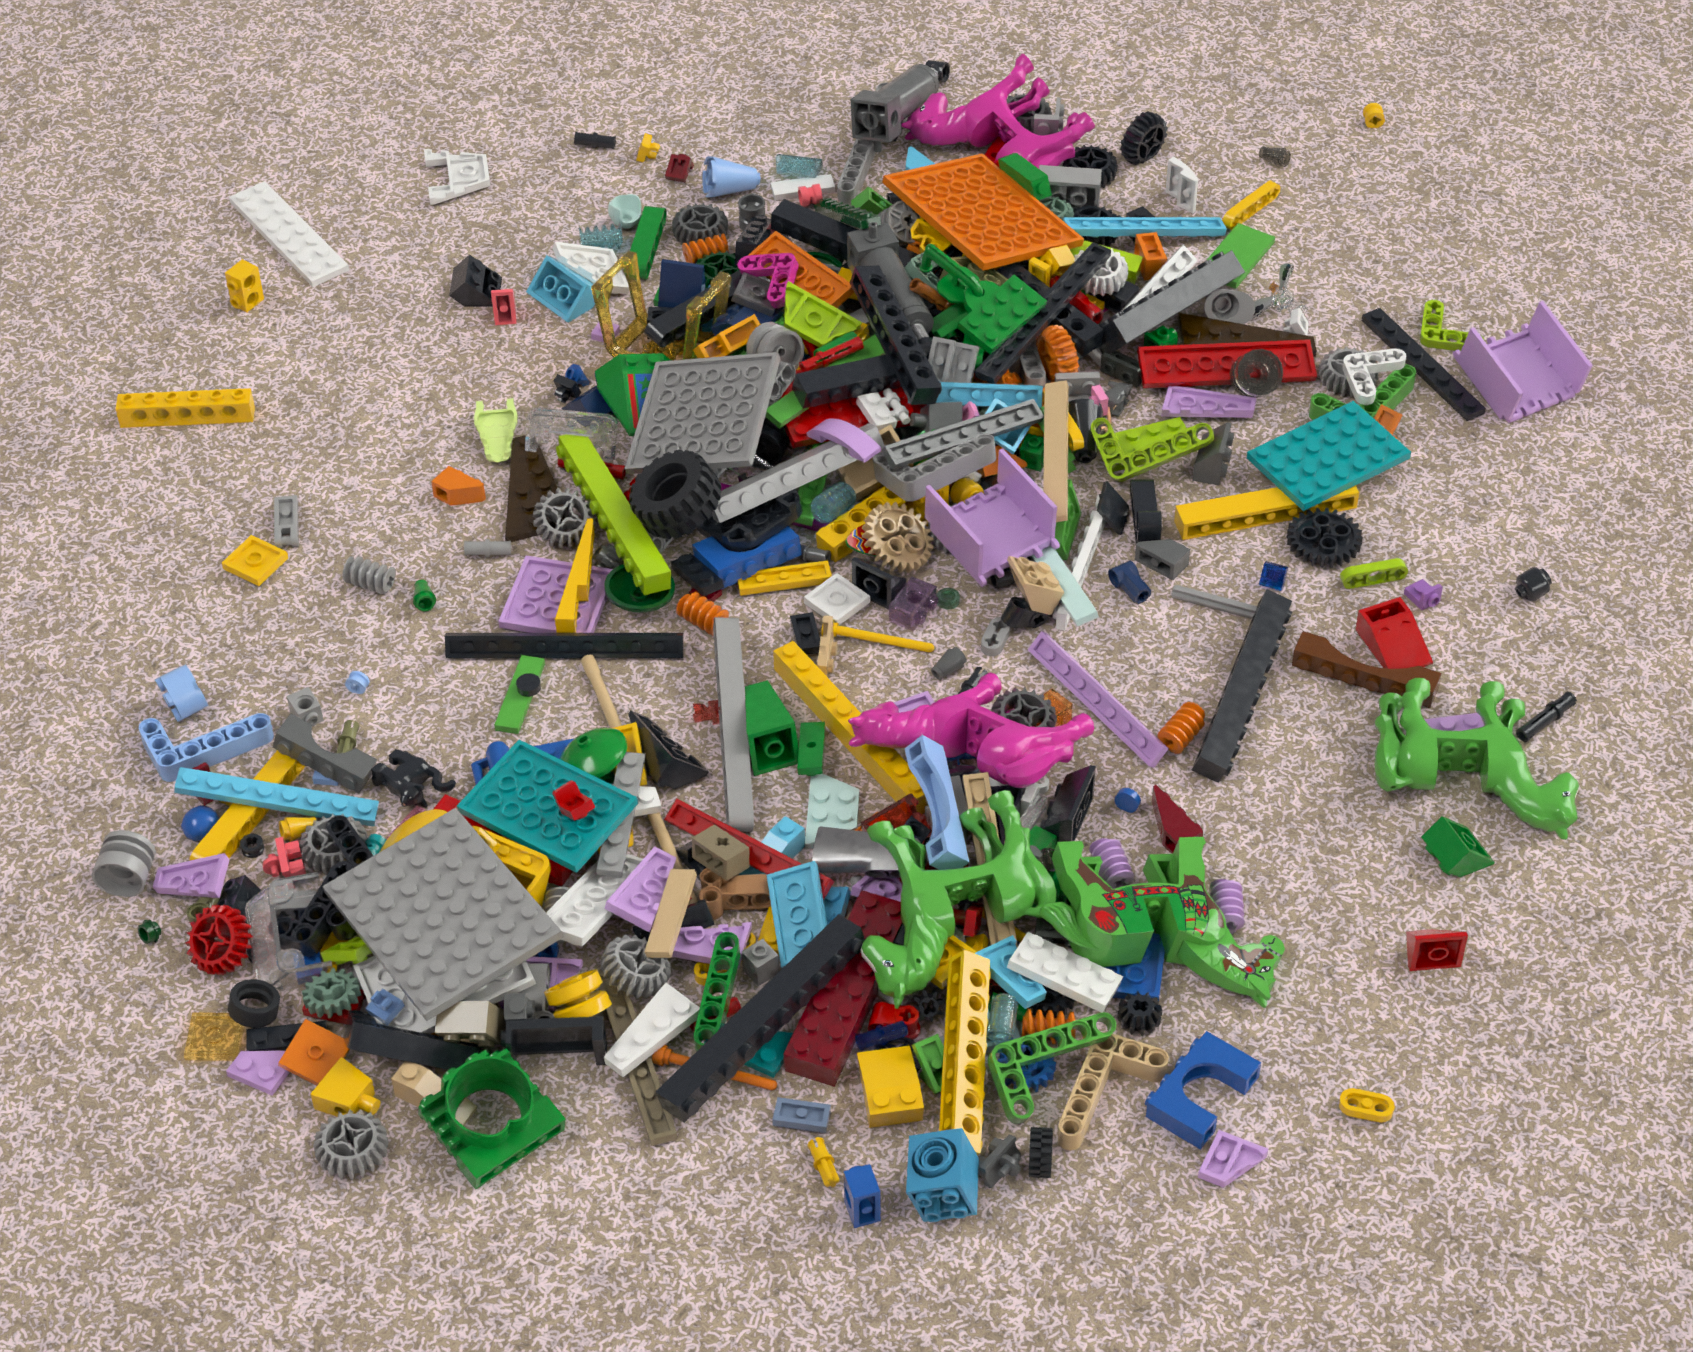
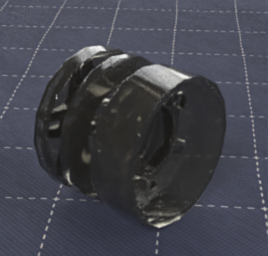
(1268, 370)

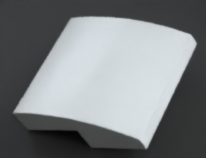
(1182, 184)

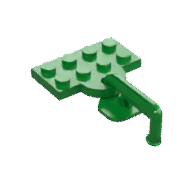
(993, 309)

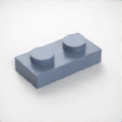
(801, 1115)

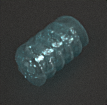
(602, 237)
(833, 502)

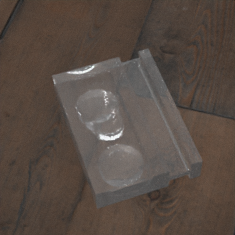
(1035, 812)

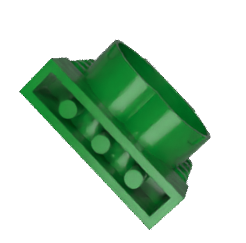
(484, 1155)

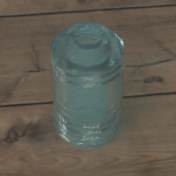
(1002, 1019)

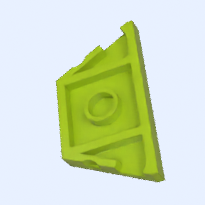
(815, 318)

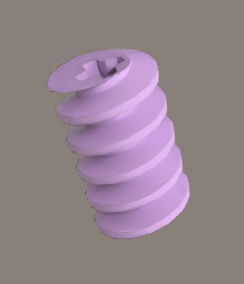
(1115, 866)
(1229, 898)

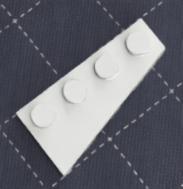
(654, 1027)

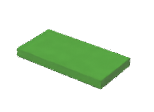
(1248, 246)

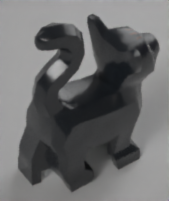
(408, 777)

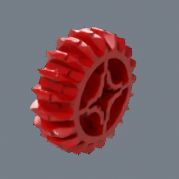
(224, 924)

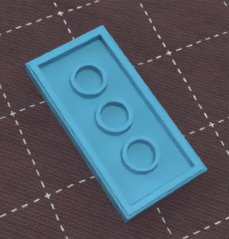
(796, 908)

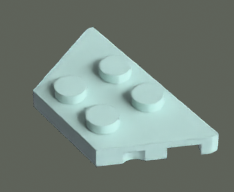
(830, 805)

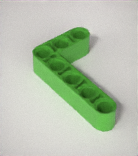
(1388, 393)
(1041, 1051)

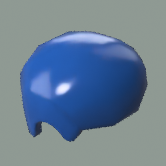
(198, 822)

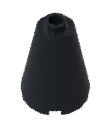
(1084, 413)

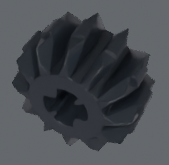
(1139, 1013)

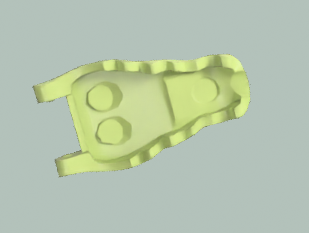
(496, 430)

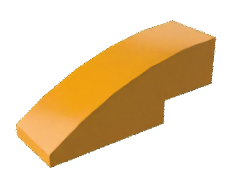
(728, 340)

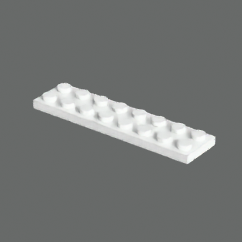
(289, 234)

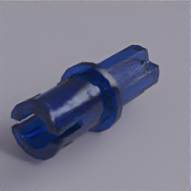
(881, 1035)

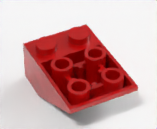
(1393, 635)

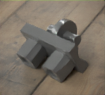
(1001, 1161)

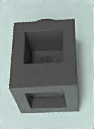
(518, 1007)

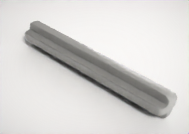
(1213, 601)

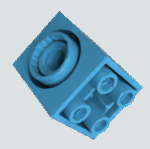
(942, 1175)

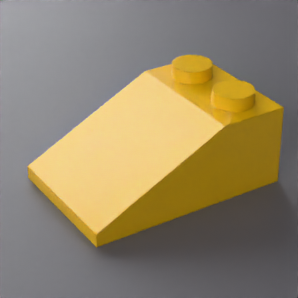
(890, 1086)

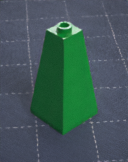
(769, 730)

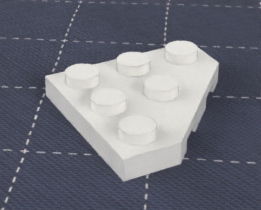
(590, 263)

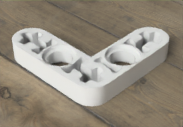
(1354, 368)

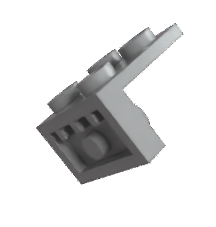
(1079, 383)

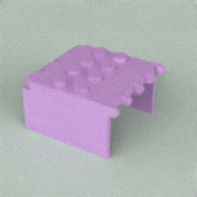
(1526, 367)
(988, 528)

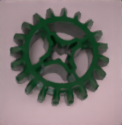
(717, 263)

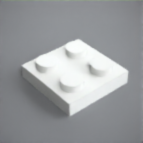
(837, 598)

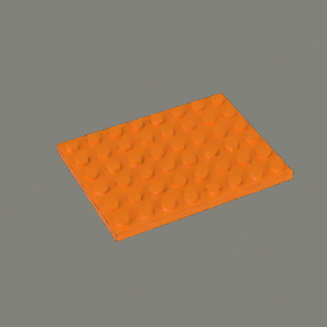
(982, 211)

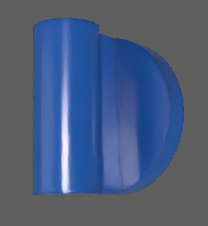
(576, 374)

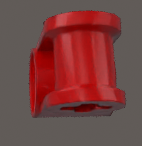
(886, 1014)

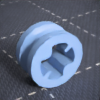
(357, 682)

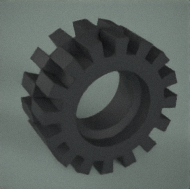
(1040, 1152)

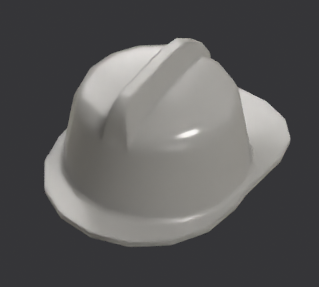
(1229, 306)

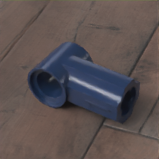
(1128, 578)

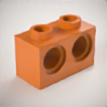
(1153, 255)

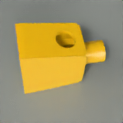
(345, 1089)

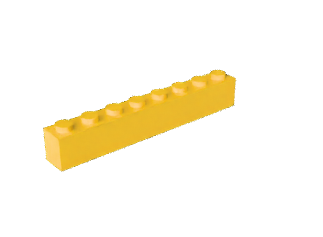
(1249, 511)

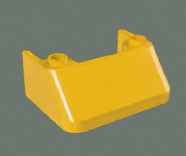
(526, 864)

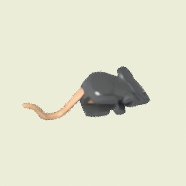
(1117, 399)

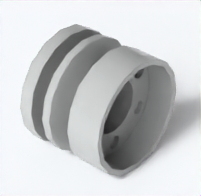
(901, 220)
(123, 863)

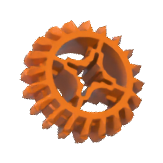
(1057, 351)

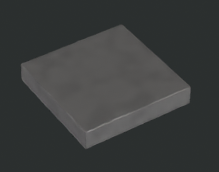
(753, 294)

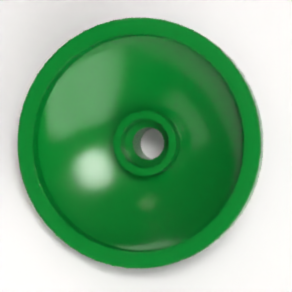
(596, 751)

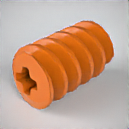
(696, 251)
(700, 611)
(1182, 727)
(1039, 1023)

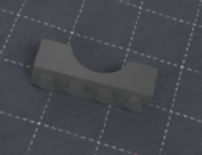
(348, 768)

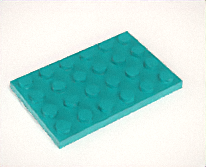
(1328, 455)
(520, 805)

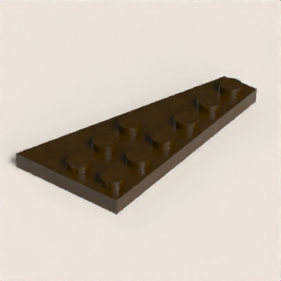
(1211, 331)
(527, 483)

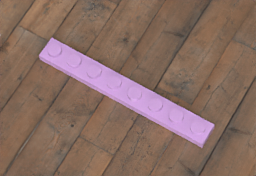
(1098, 699)

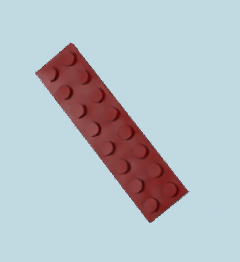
(1212, 362)

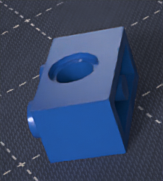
(862, 1195)

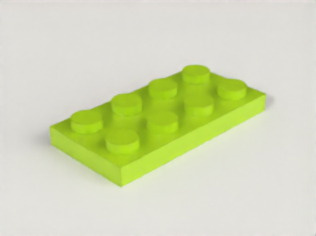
(1144, 435)

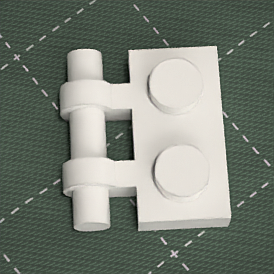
(877, 411)

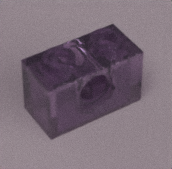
(913, 604)

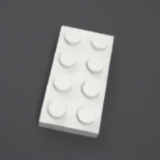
(1065, 972)

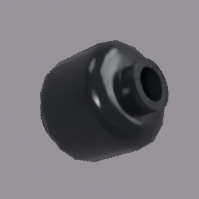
(1533, 584)

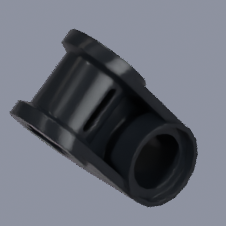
(1019, 614)

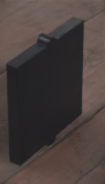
(1112, 508)

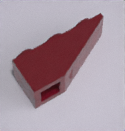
(1172, 820)

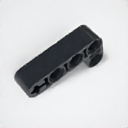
(1146, 517)
(311, 929)

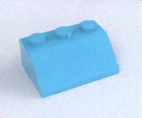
(561, 289)

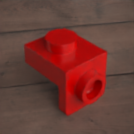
(572, 802)

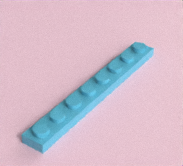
(1137, 225)
(274, 796)

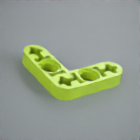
(1435, 330)

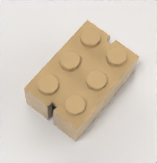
(862, 475)

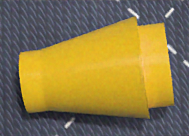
(293, 827)

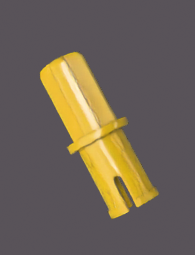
(823, 1162)

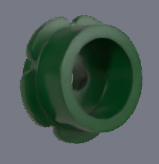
(149, 931)

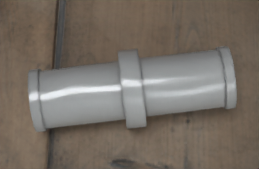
(487, 548)

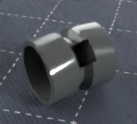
(749, 207)

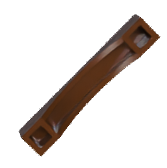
(1319, 656)

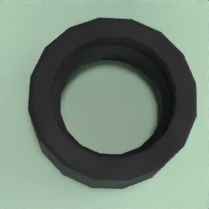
(251, 1016)

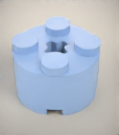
(181, 692)

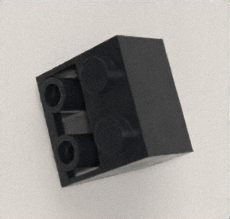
(473, 283)

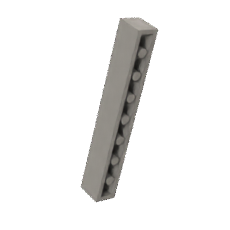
(786, 477)

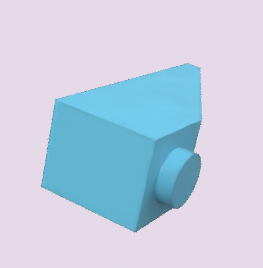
(784, 837)

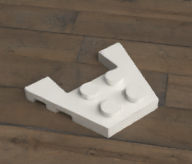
(466, 174)

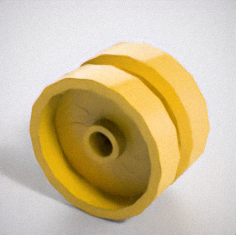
(577, 995)

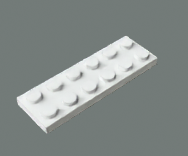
(582, 907)

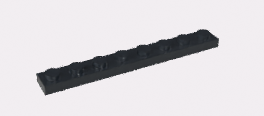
(1425, 365)

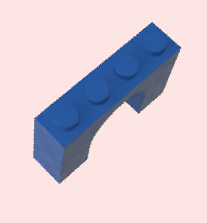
(736, 565)
(1206, 1059)

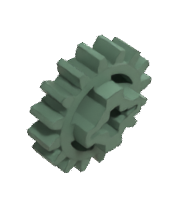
(331, 993)

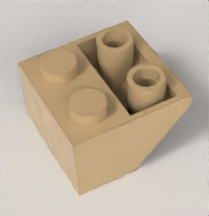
(1036, 584)

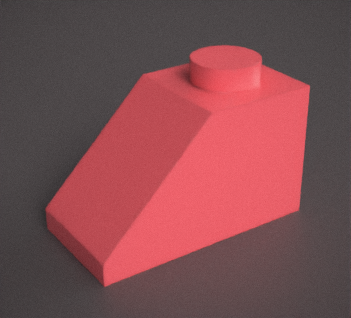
(504, 306)

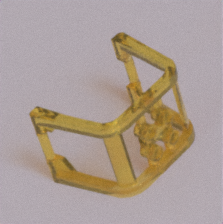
(601, 293)

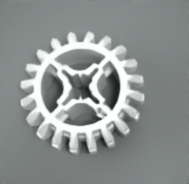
(1109, 277)

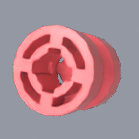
(809, 195)

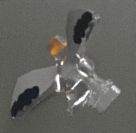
(1282, 298)

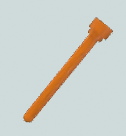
(666, 1056)

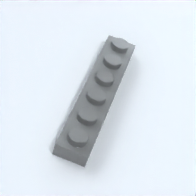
(615, 848)

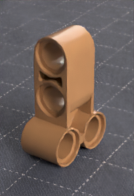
(735, 894)

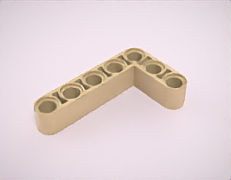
(1116, 1058)

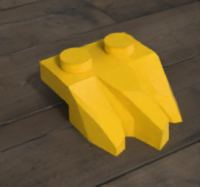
(926, 234)

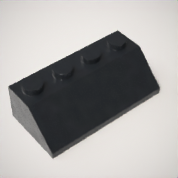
(753, 235)

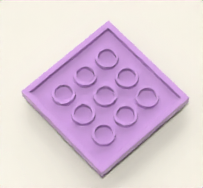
(538, 594)

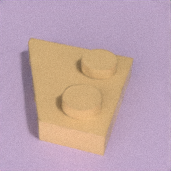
(827, 648)

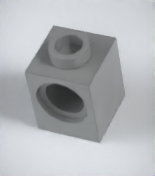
(305, 706)
(760, 962)

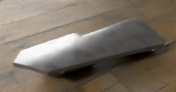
(853, 852)

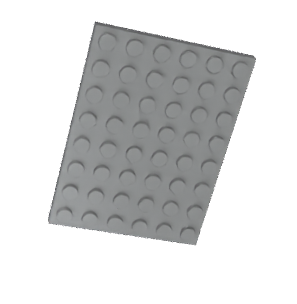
(442, 913)

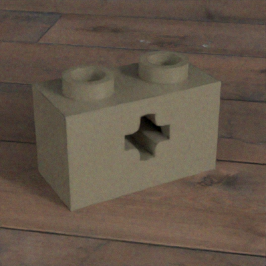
(720, 852)

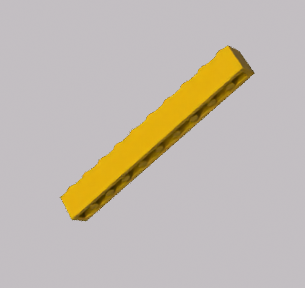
(835, 709)

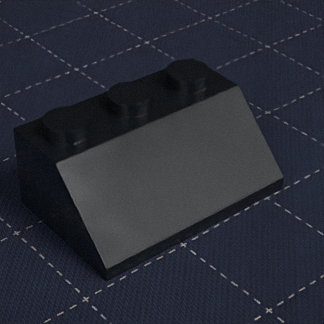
(1071, 804)

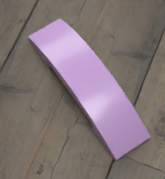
(847, 435)

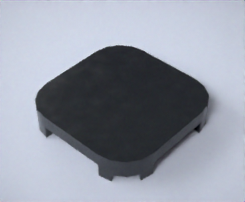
(756, 524)

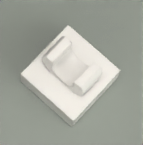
(1297, 323)

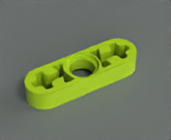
(1358, 575)

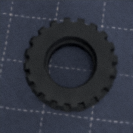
(675, 494)

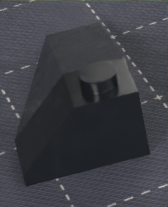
(664, 756)

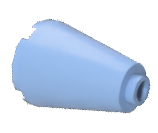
(727, 177)

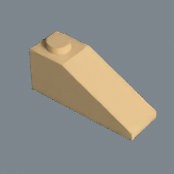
(415, 1082)

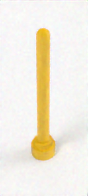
(880, 638)

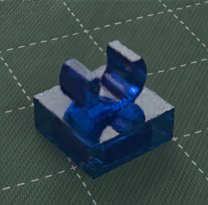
(1273, 575)

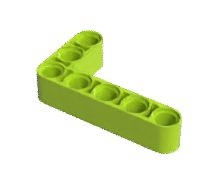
(1148, 451)

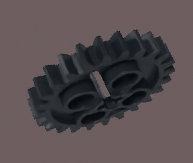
(1324, 537)

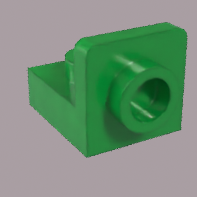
(1033, 452)

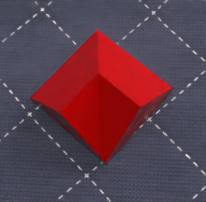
(1435, 949)

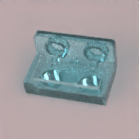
(798, 165)

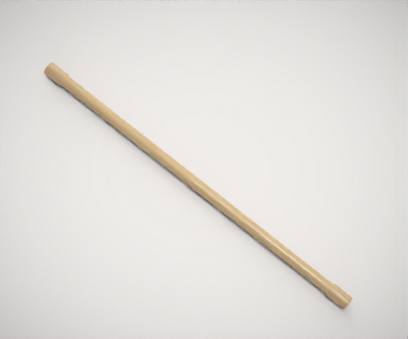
(593, 673)

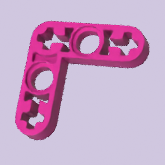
(783, 266)

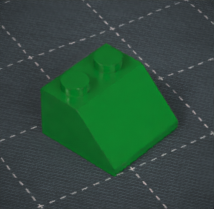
(1455, 848)

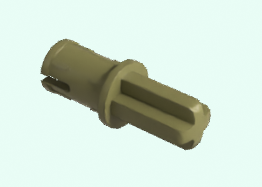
(347, 739)

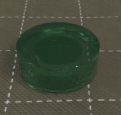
(948, 598)

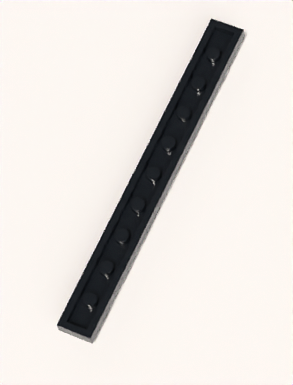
(1057, 298)
(564, 645)

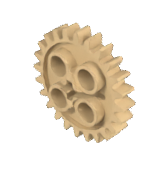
(897, 537)

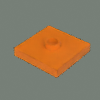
(313, 1052)

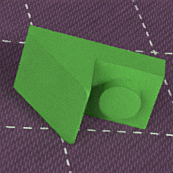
(930, 1056)

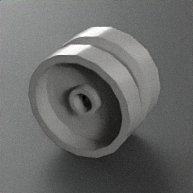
(776, 338)

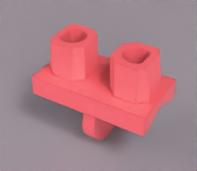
(281, 863)

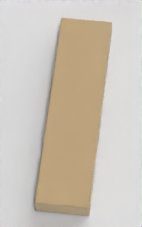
(670, 913)

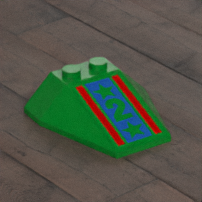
(625, 384)

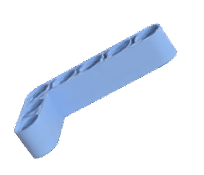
(208, 748)

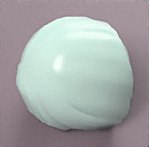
(625, 210)

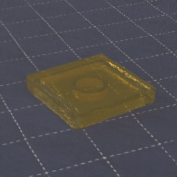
(213, 1037)

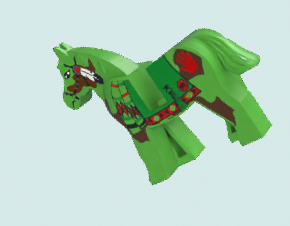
(1118, 923)

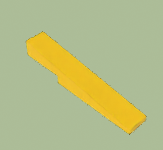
(578, 582)

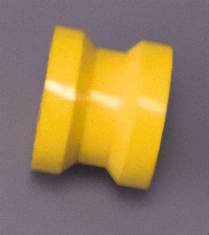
(1369, 113)

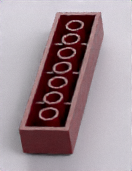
(840, 1009)

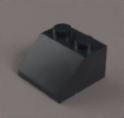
(876, 581)

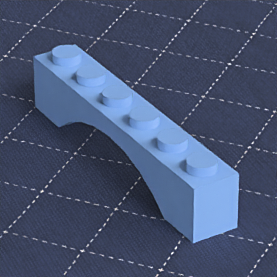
(929, 765)

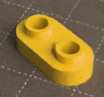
(1366, 1105)

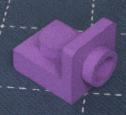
(1423, 594)

